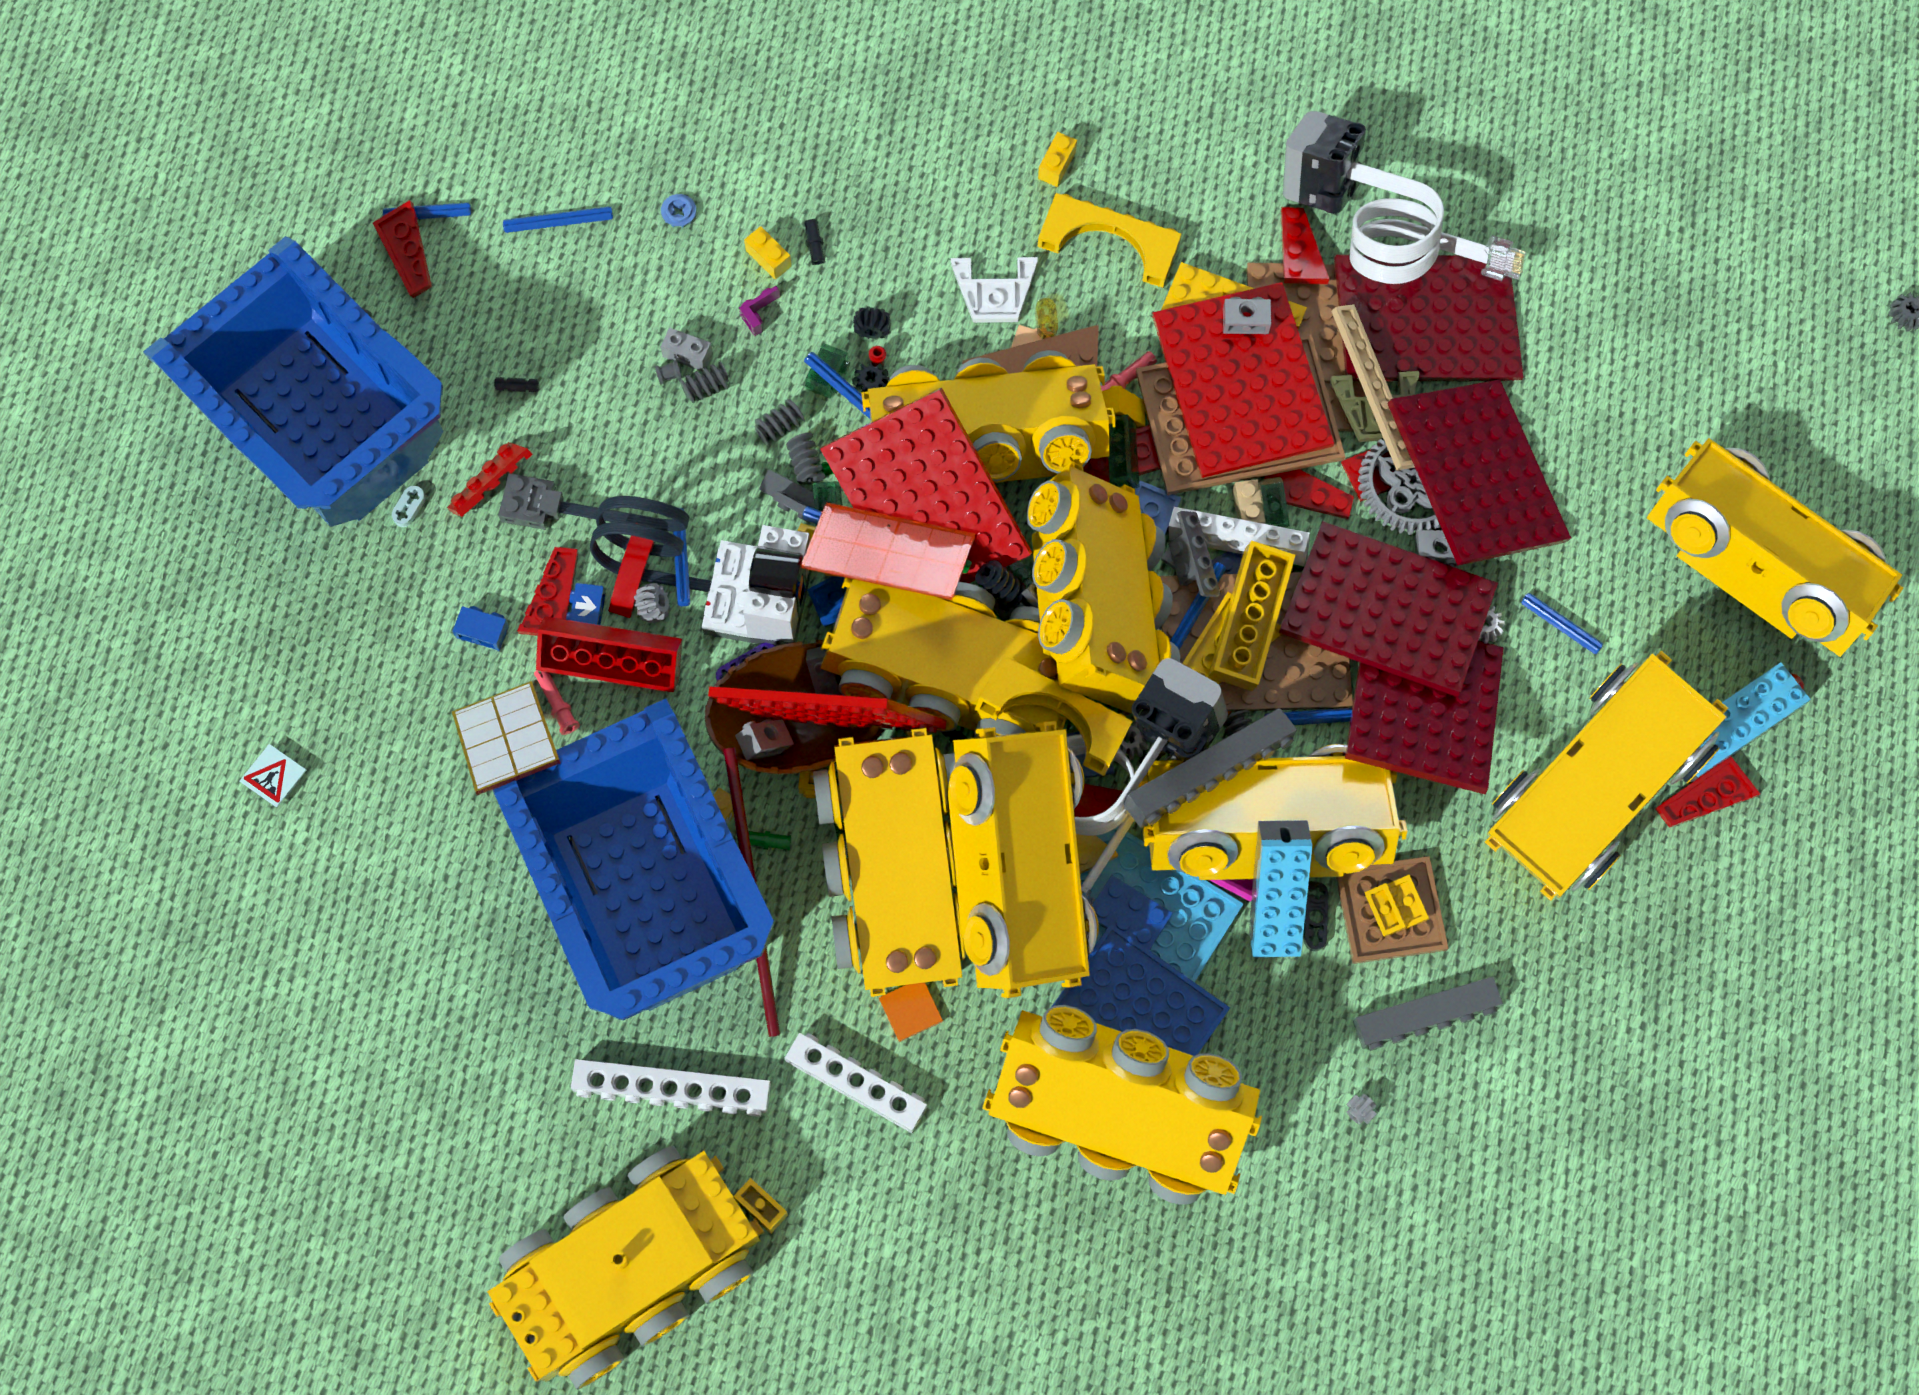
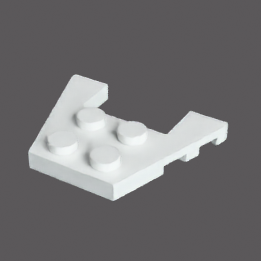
(994, 298)

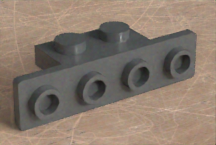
(787, 493)
(1192, 556)

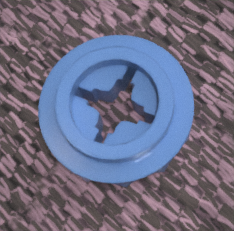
(678, 201)

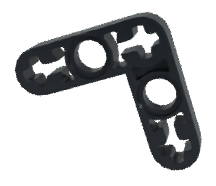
(1316, 905)

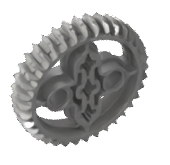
(1401, 488)

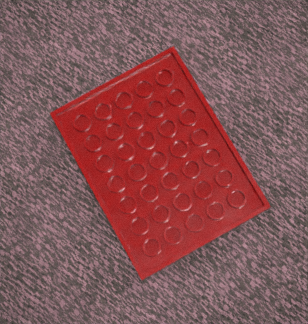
(1242, 393)
(927, 471)
(827, 708)

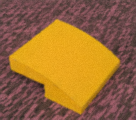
(1396, 905)

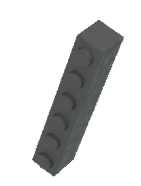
(1428, 1012)

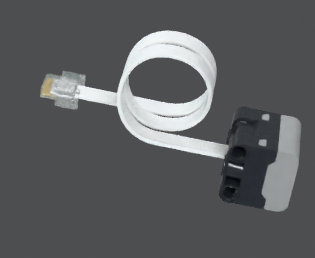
(1325, 173)
(1180, 714)

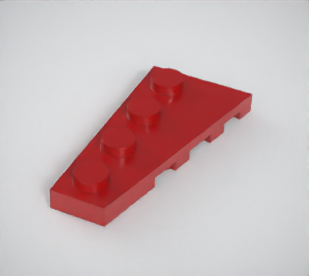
(488, 478)
(1314, 494)

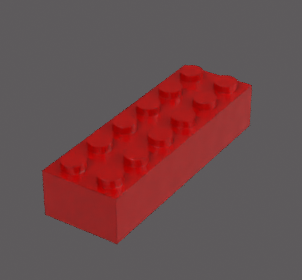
(608, 654)

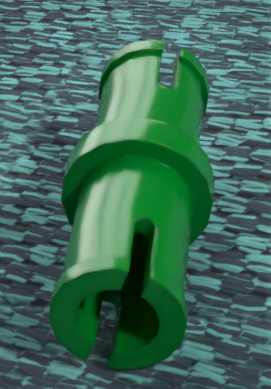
(769, 840)

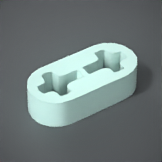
(404, 503)

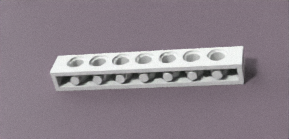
(585, 1071)

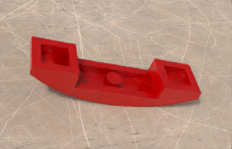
(630, 575)

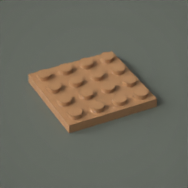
(1362, 929)

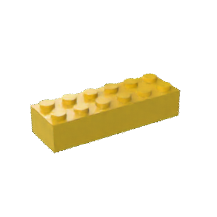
(1251, 616)

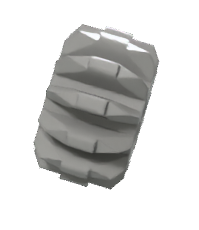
(652, 603)

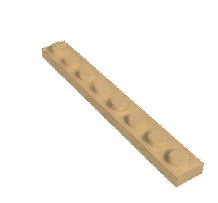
(1372, 381)

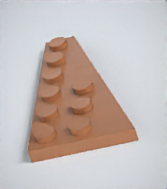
(1077, 346)

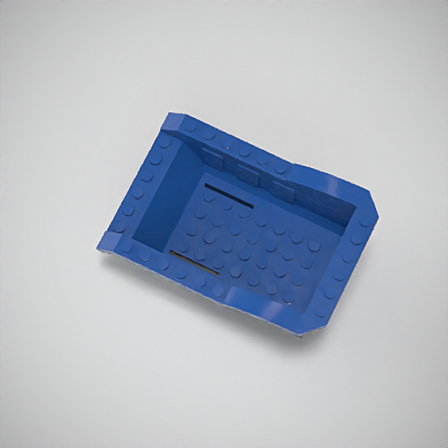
(323, 390)
(647, 886)

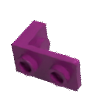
(749, 309)

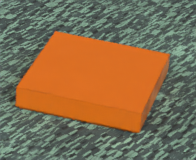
(910, 1010)

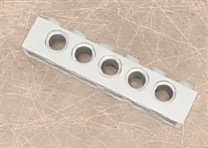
(1235, 534)
(806, 1044)

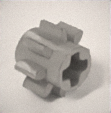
(1361, 1109)

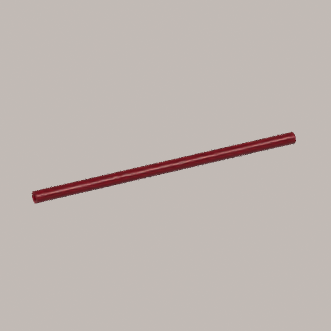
(745, 849)

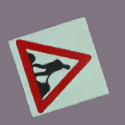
(273, 775)

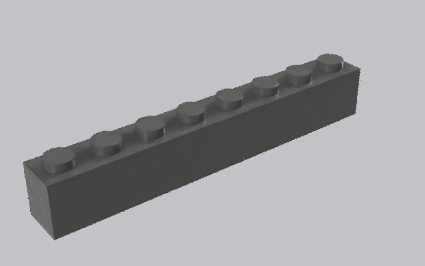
(1210, 768)

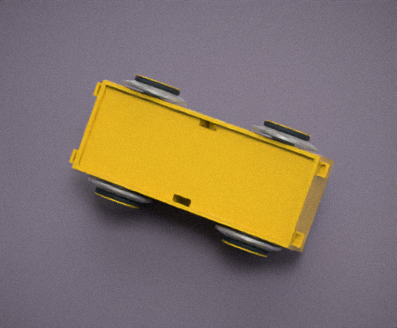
(1773, 549)
(1606, 775)
(1344, 800)
(1020, 859)

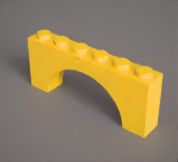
(1072, 217)
(1018, 685)

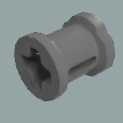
(668, 372)

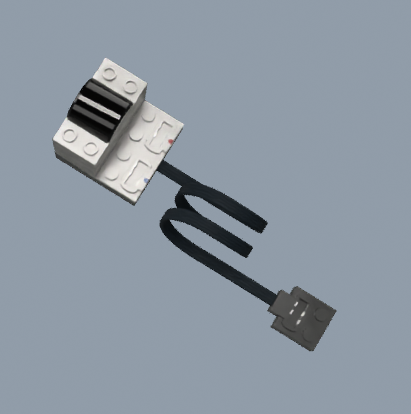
(753, 591)

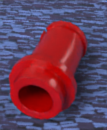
(877, 355)

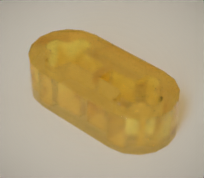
(1051, 318)

